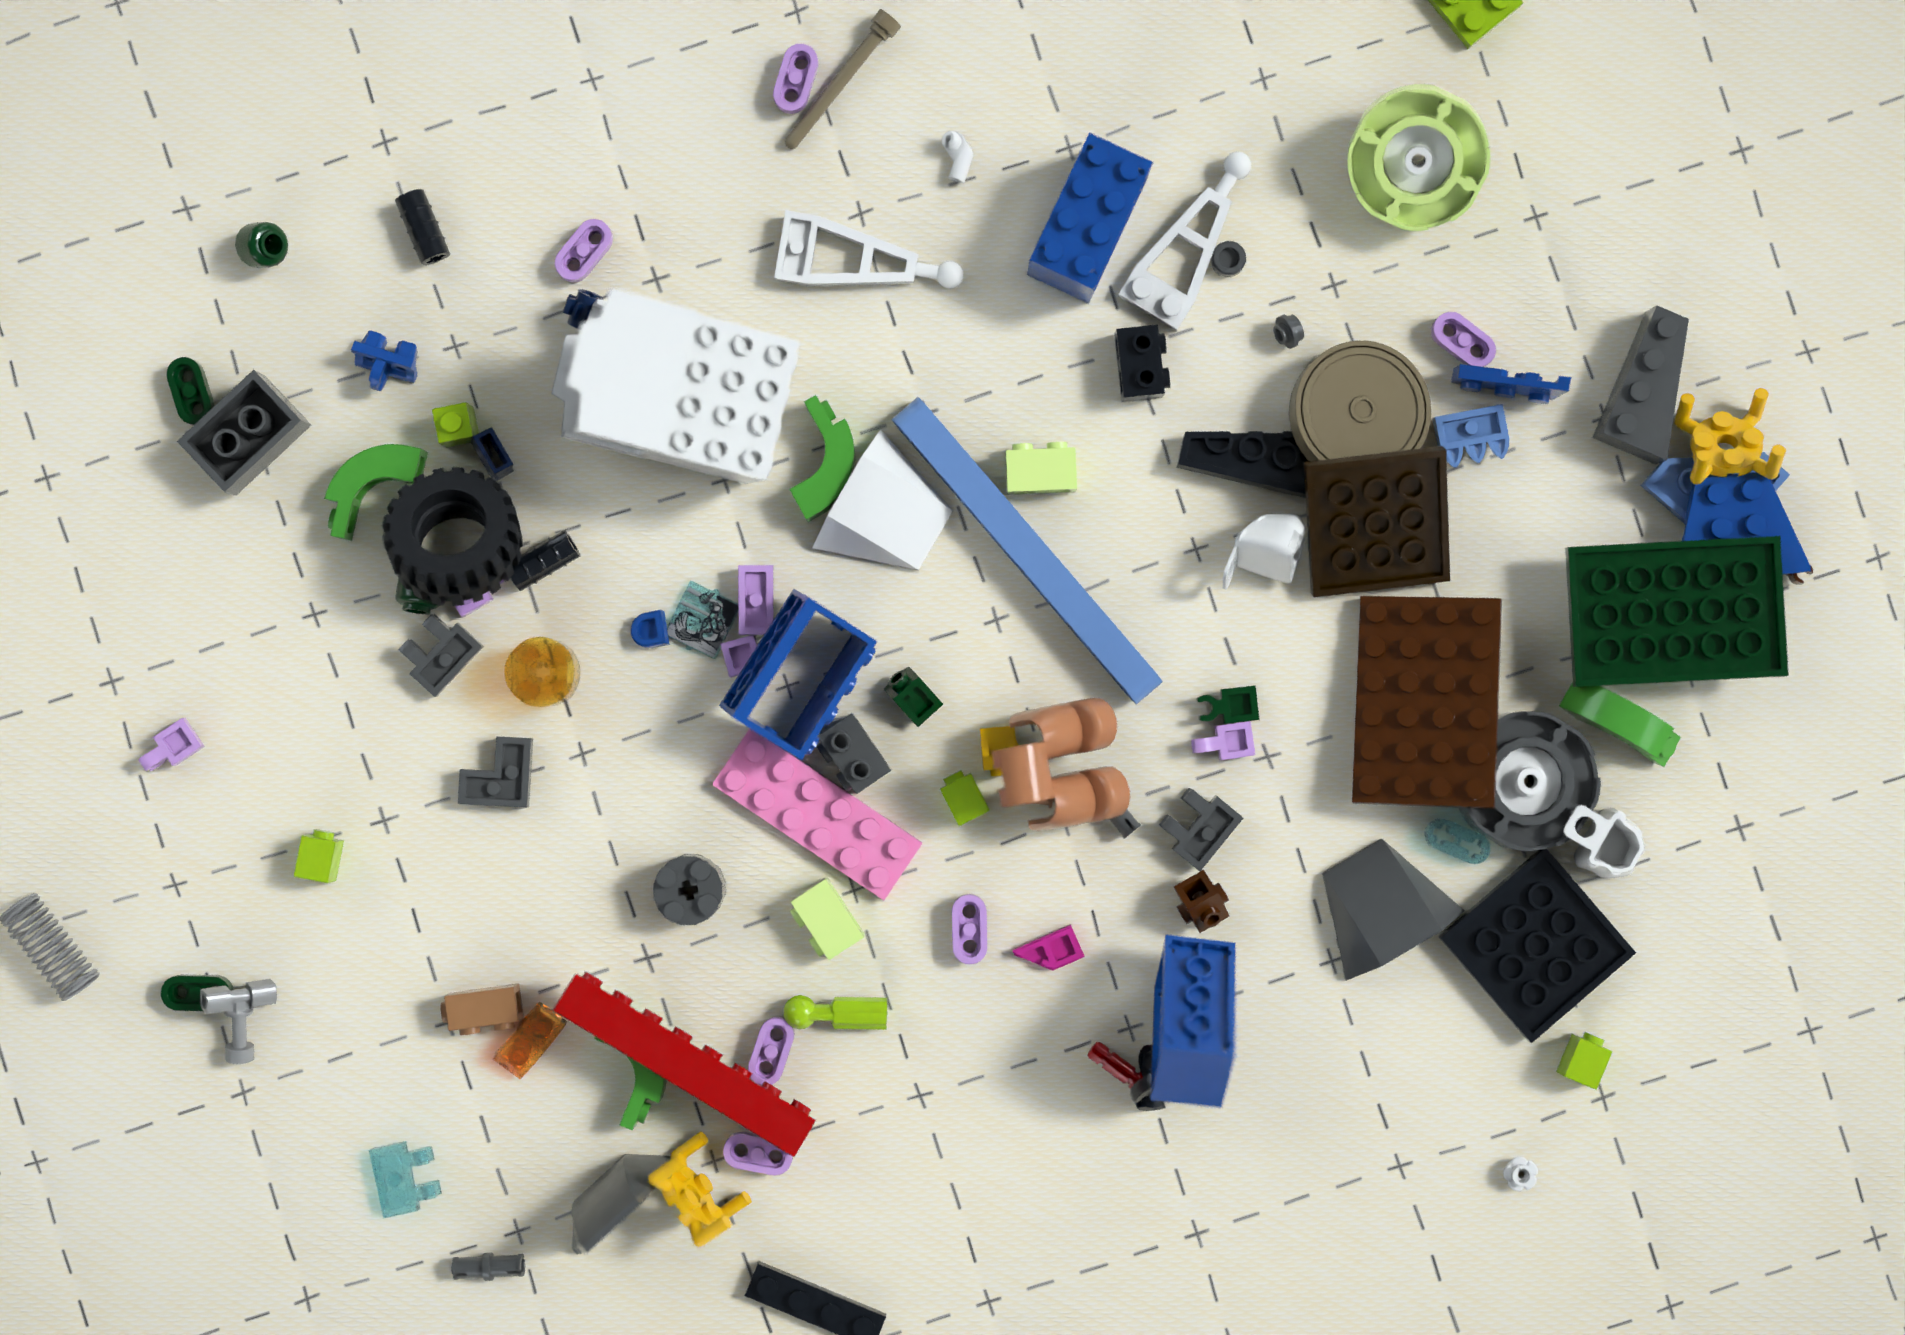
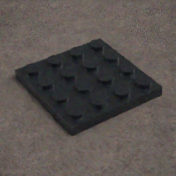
(1537, 944)

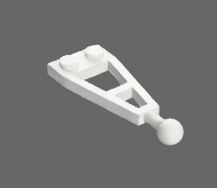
(798, 248)
(1159, 297)

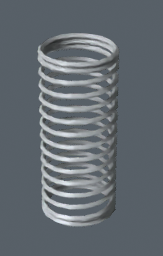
(25, 908)

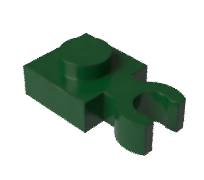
(1235, 704)

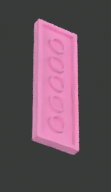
(817, 814)

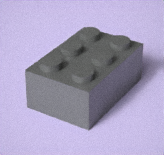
(244, 433)

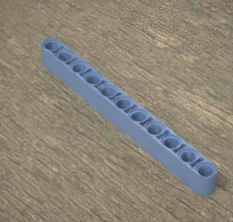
(1027, 550)

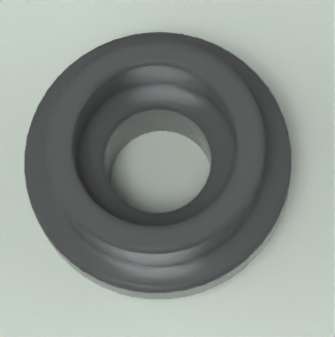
(1288, 330)

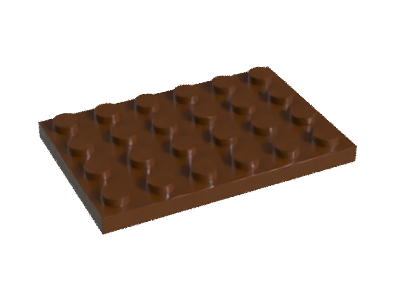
(1427, 701)

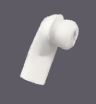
(960, 153)

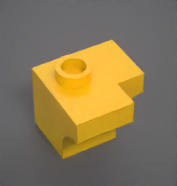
(995, 739)

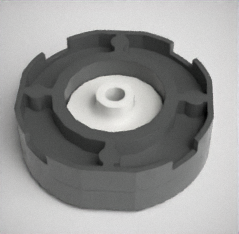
(1559, 779)

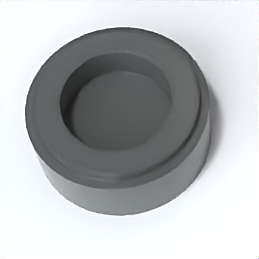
(1228, 259)

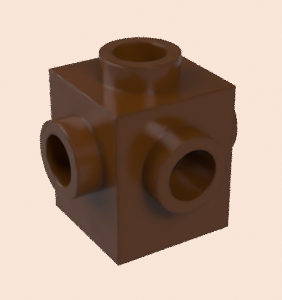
(1201, 901)

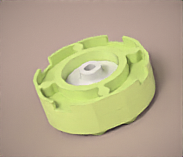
(1412, 123)

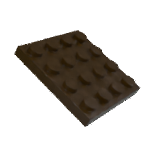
(1377, 521)

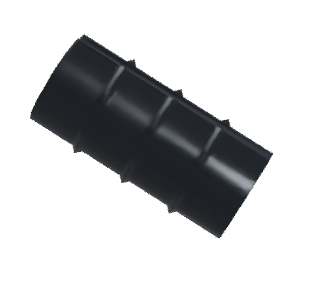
(422, 227)
(544, 560)

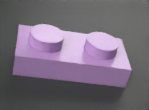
(755, 598)

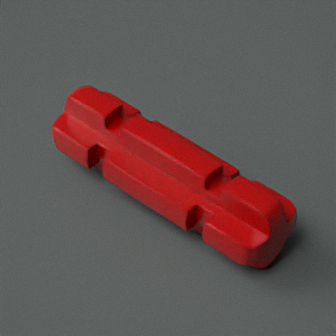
(1114, 1064)

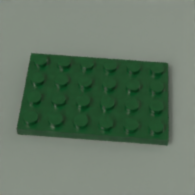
(1676, 611)

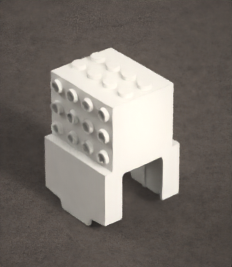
(675, 386)

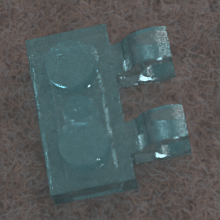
(395, 1178)

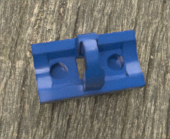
(383, 363)

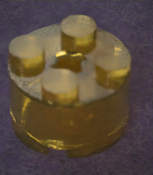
(529, 656)

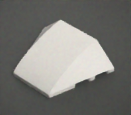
(884, 511)

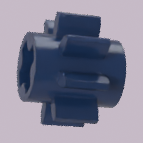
(579, 307)

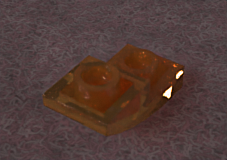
(530, 1040)

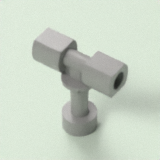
(238, 1005)

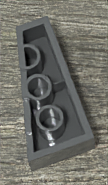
(1645, 393)

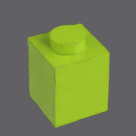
(455, 424)
(963, 797)
(319, 856)
(1584, 1060)

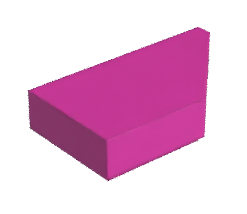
(1052, 949)

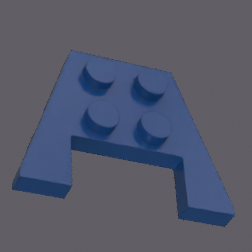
(1742, 509)

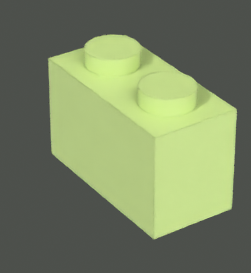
(1041, 469)
(827, 919)

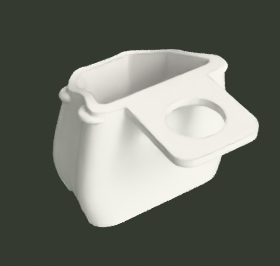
(1268, 548)
(1609, 845)

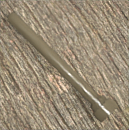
(882, 28)

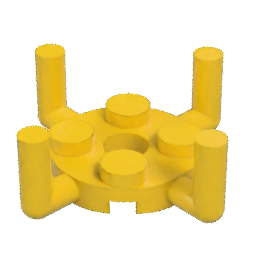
(1731, 430)
(693, 1196)

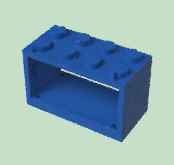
(1089, 218)
(768, 659)
(1193, 1021)

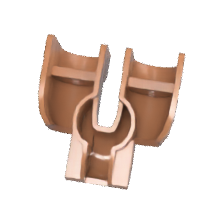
(1077, 795)

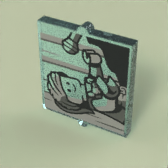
(702, 619)

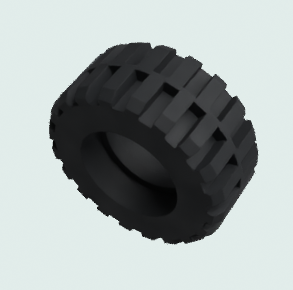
(444, 498)

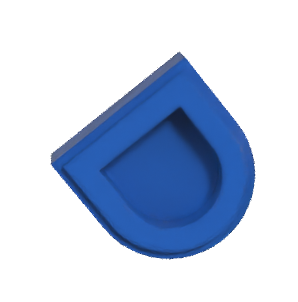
(650, 629)

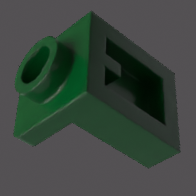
(912, 696)

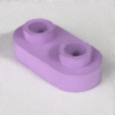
(794, 79)
(581, 249)
(1463, 339)
(969, 929)
(771, 1050)
(757, 1157)

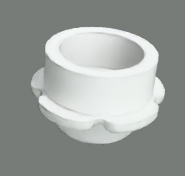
(1514, 1167)

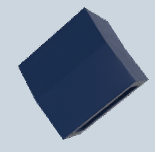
(489, 435)

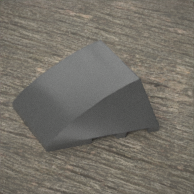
(1382, 907)
(612, 1199)

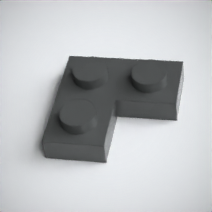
(508, 782)

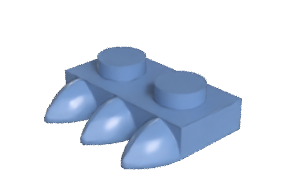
(1472, 430)

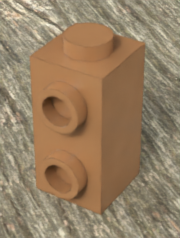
(483, 1007)

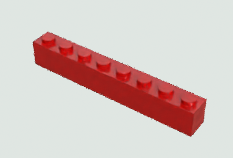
(684, 1064)

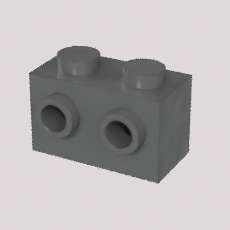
(853, 754)

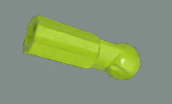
(842, 1012)

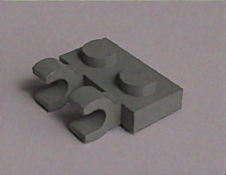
(446, 659)
(1206, 833)

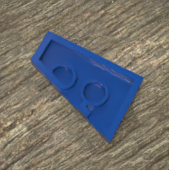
(1529, 384)

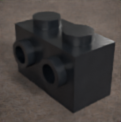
(1141, 363)

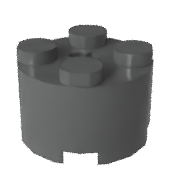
(700, 872)

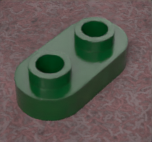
(189, 393)
(193, 985)

